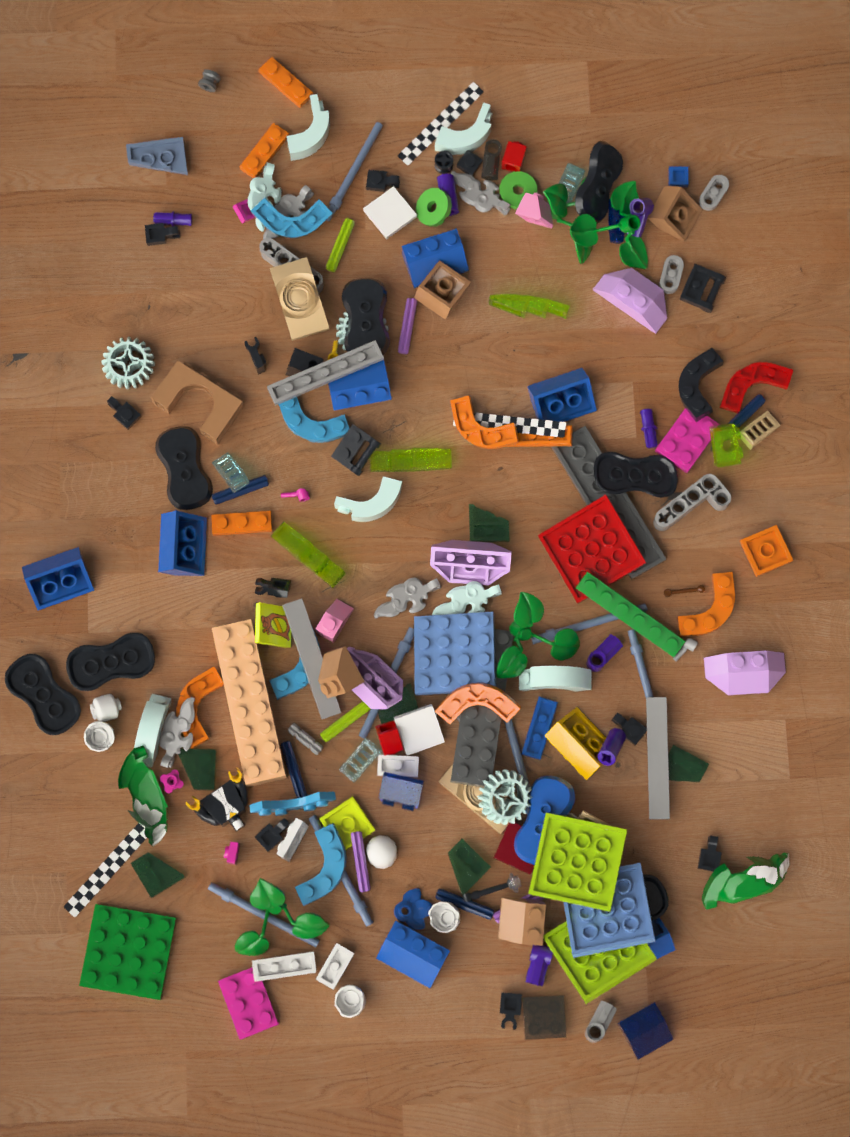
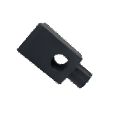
(301, 361)

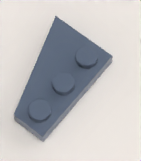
(159, 155)

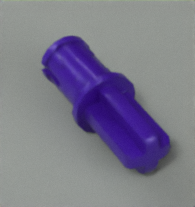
(172, 218)
(649, 428)

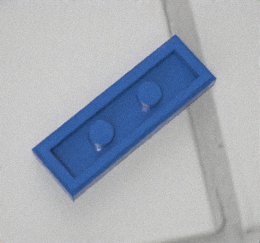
(539, 728)

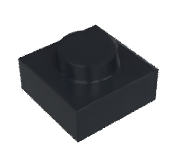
(469, 163)

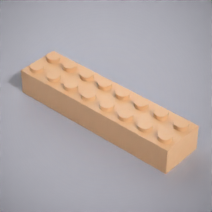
(249, 703)

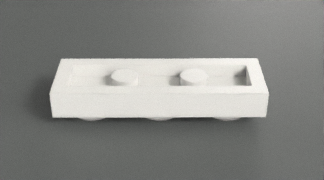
(284, 966)

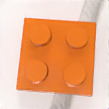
(766, 550)

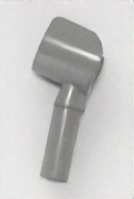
(690, 644)

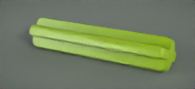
(340, 245)
(344, 721)

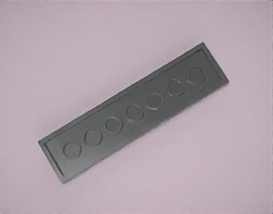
(579, 464)
(479, 732)

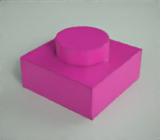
(243, 211)
(231, 853)

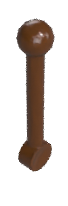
(667, 592)

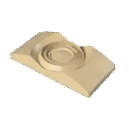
(299, 298)
(468, 795)

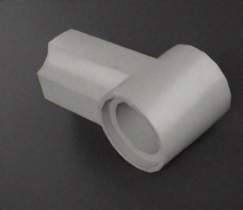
(600, 1020)

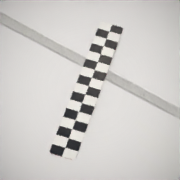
(447, 117)
(523, 425)
(106, 870)

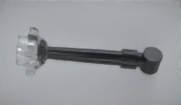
(513, 883)

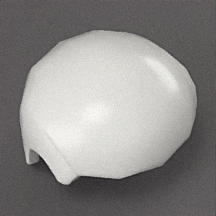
(99, 736)
(381, 851)
(444, 917)
(350, 1001)

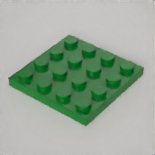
(128, 952)

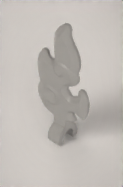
(476, 197)
(291, 205)
(410, 590)
(171, 736)

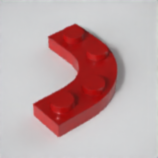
(750, 375)

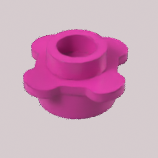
(169, 787)

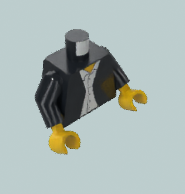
(224, 804)

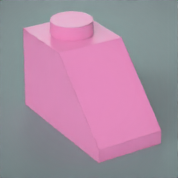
(535, 210)
(334, 620)

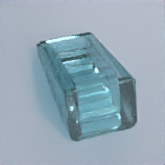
(576, 171)
(231, 473)
(355, 755)

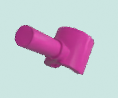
(301, 493)

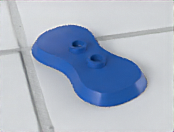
(548, 795)

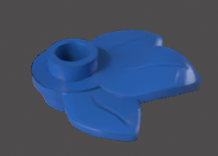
(416, 908)

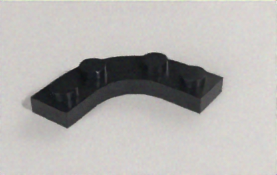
(690, 380)

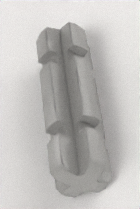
(305, 739)

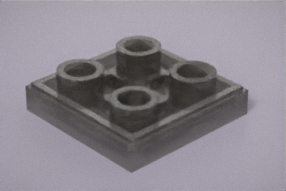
(544, 1017)

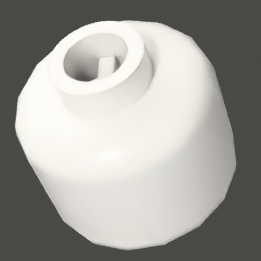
(105, 708)

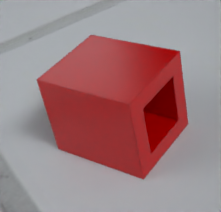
(514, 156)
(389, 738)

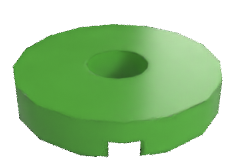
(513, 180)
(424, 205)

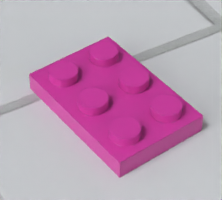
(686, 440)
(248, 1003)

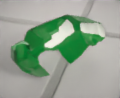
(148, 801)
(755, 881)

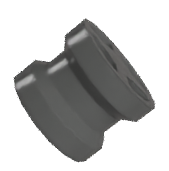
(209, 80)

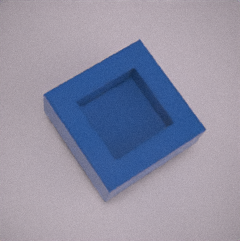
(678, 176)

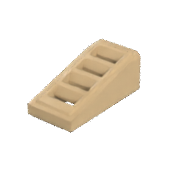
(747, 439)

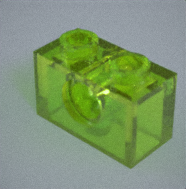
(719, 435)

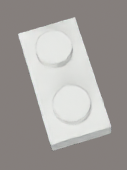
(398, 765)
(295, 834)
(335, 966)

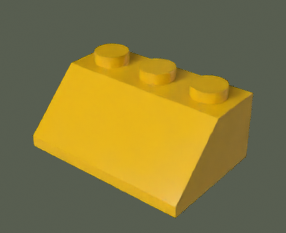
(578, 742)

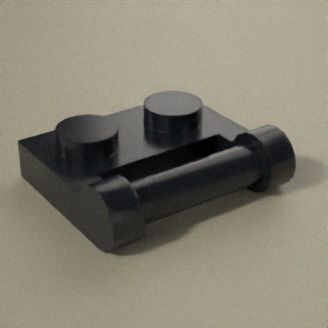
(696, 285)
(350, 447)

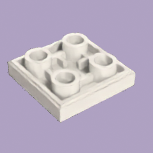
(390, 212)
(419, 729)

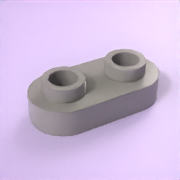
(713, 193)
(671, 275)

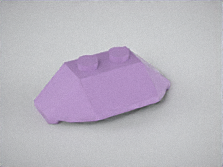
(635, 297)
(470, 561)
(745, 671)
(381, 684)

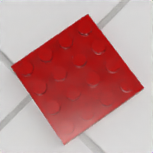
(592, 542)

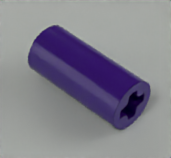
(447, 183)
(611, 746)

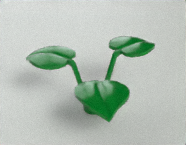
(557, 198)
(633, 251)
(529, 611)
(272, 899)

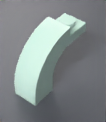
(312, 139)
(470, 139)
(375, 507)
(556, 678)
(151, 726)

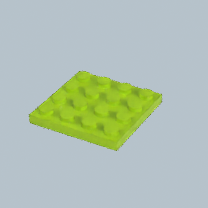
(578, 862)
(600, 971)

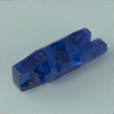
(616, 235)

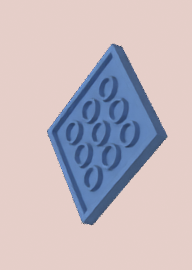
(453, 651)
(625, 926)

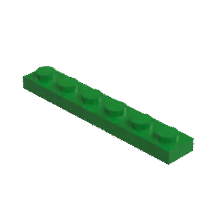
(630, 614)

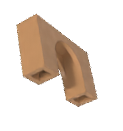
(184, 379)

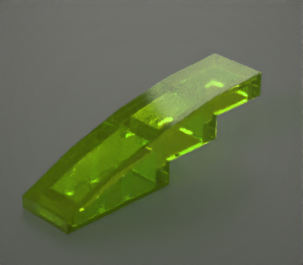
(521, 304)
(411, 460)
(308, 554)

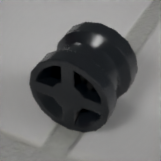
(443, 157)

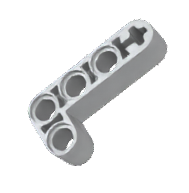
(281, 252)
(688, 505)

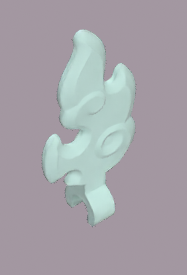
(261, 188)
(471, 594)

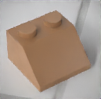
(675, 212)
(442, 289)
(338, 673)
(522, 920)

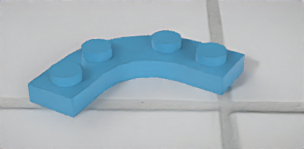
(288, 226)
(309, 429)
(291, 681)
(281, 807)
(332, 869)

